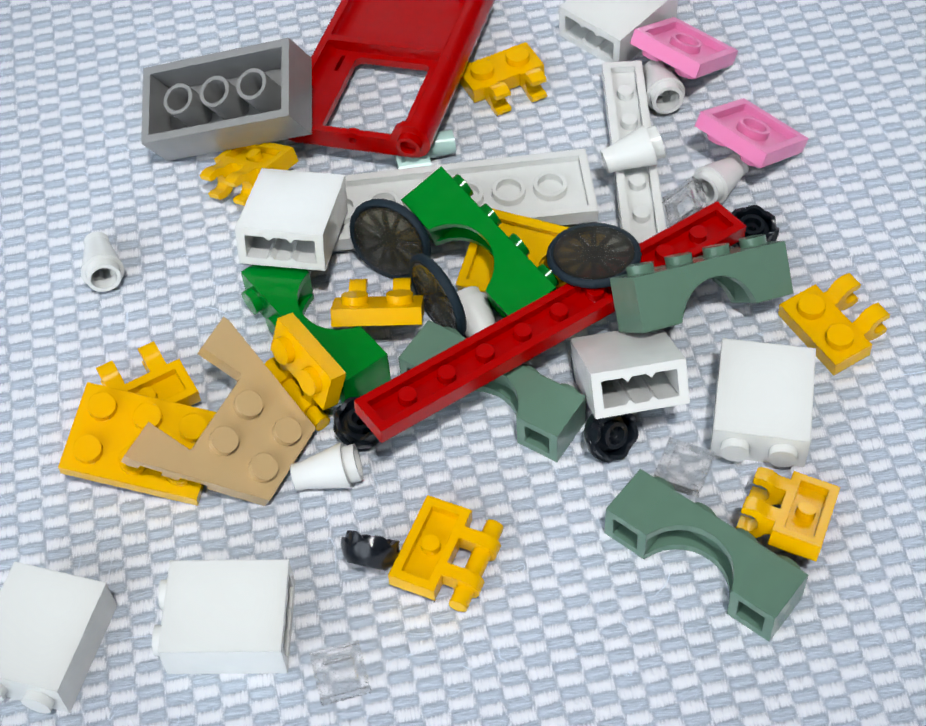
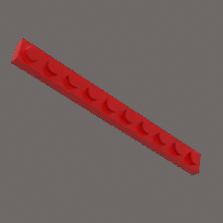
(524, 333)

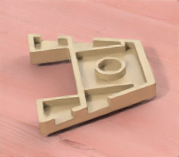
(247, 440)

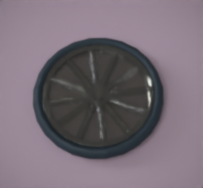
(388, 236)
(592, 254)
(440, 296)

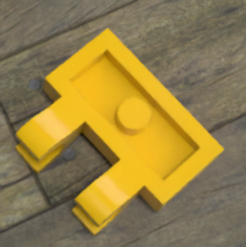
(498, 73)
(243, 167)
(395, 308)
(822, 325)
(162, 380)
(803, 515)

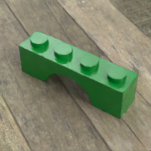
(452, 215)
(288, 290)

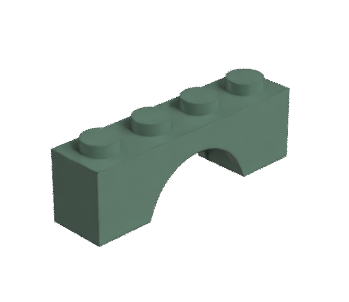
(657, 296)
(544, 409)
(656, 518)

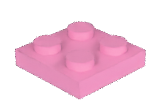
(683, 48)
(751, 133)

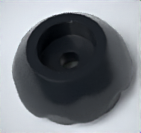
(757, 222)
(347, 427)
(610, 436)
(369, 550)

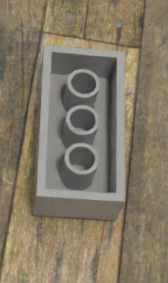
(227, 100)

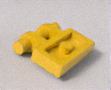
(305, 369)
(432, 547)

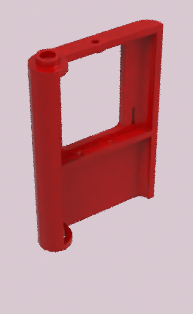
(397, 34)

